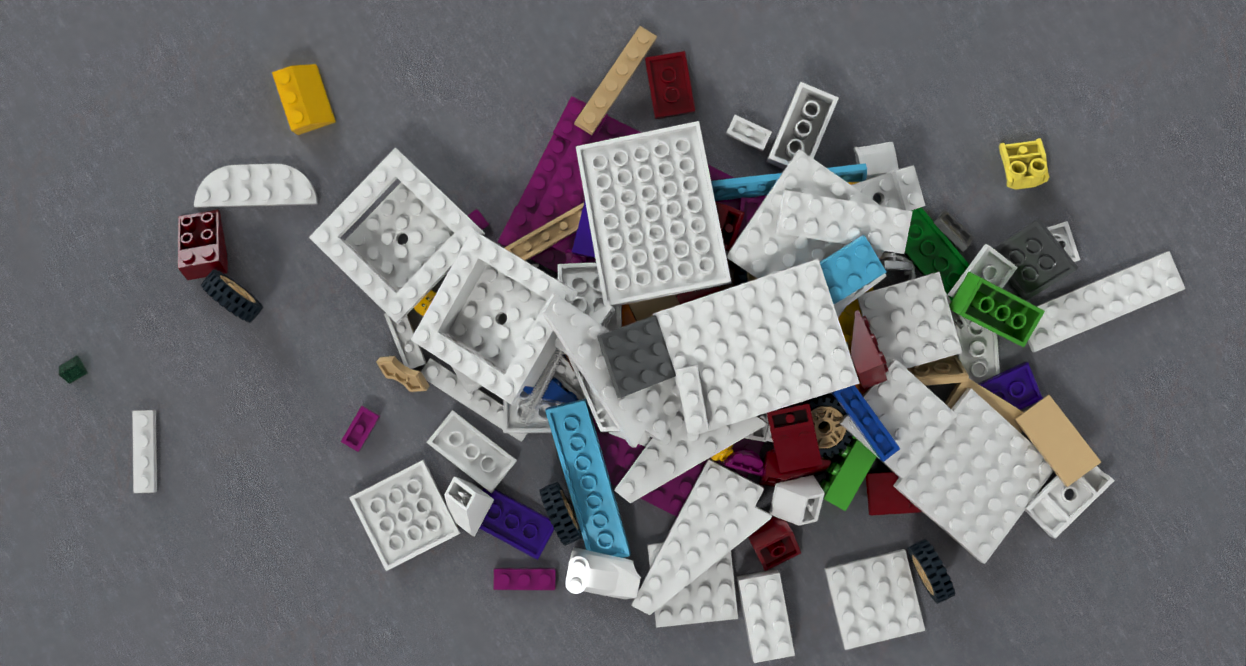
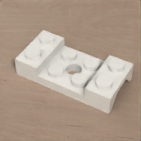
(897, 189)
(1055, 512)

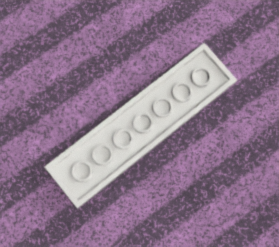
(1106, 300)

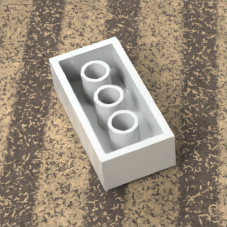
(802, 125)
(765, 616)

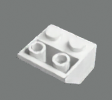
(797, 500)
(467, 504)

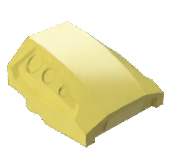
(1024, 164)

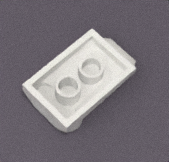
(602, 575)

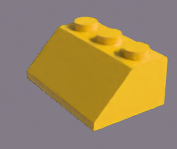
(303, 98)

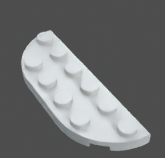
(255, 187)

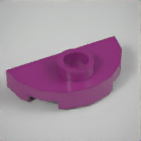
(745, 461)

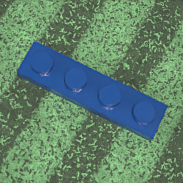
(867, 422)

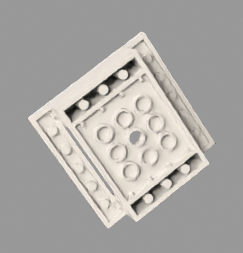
(372, 257)
(468, 306)

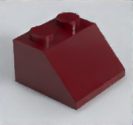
(774, 543)

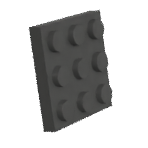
(1038, 258)
(636, 356)

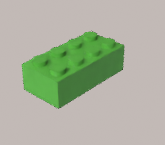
(996, 309)
(847, 473)

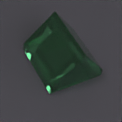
(72, 370)

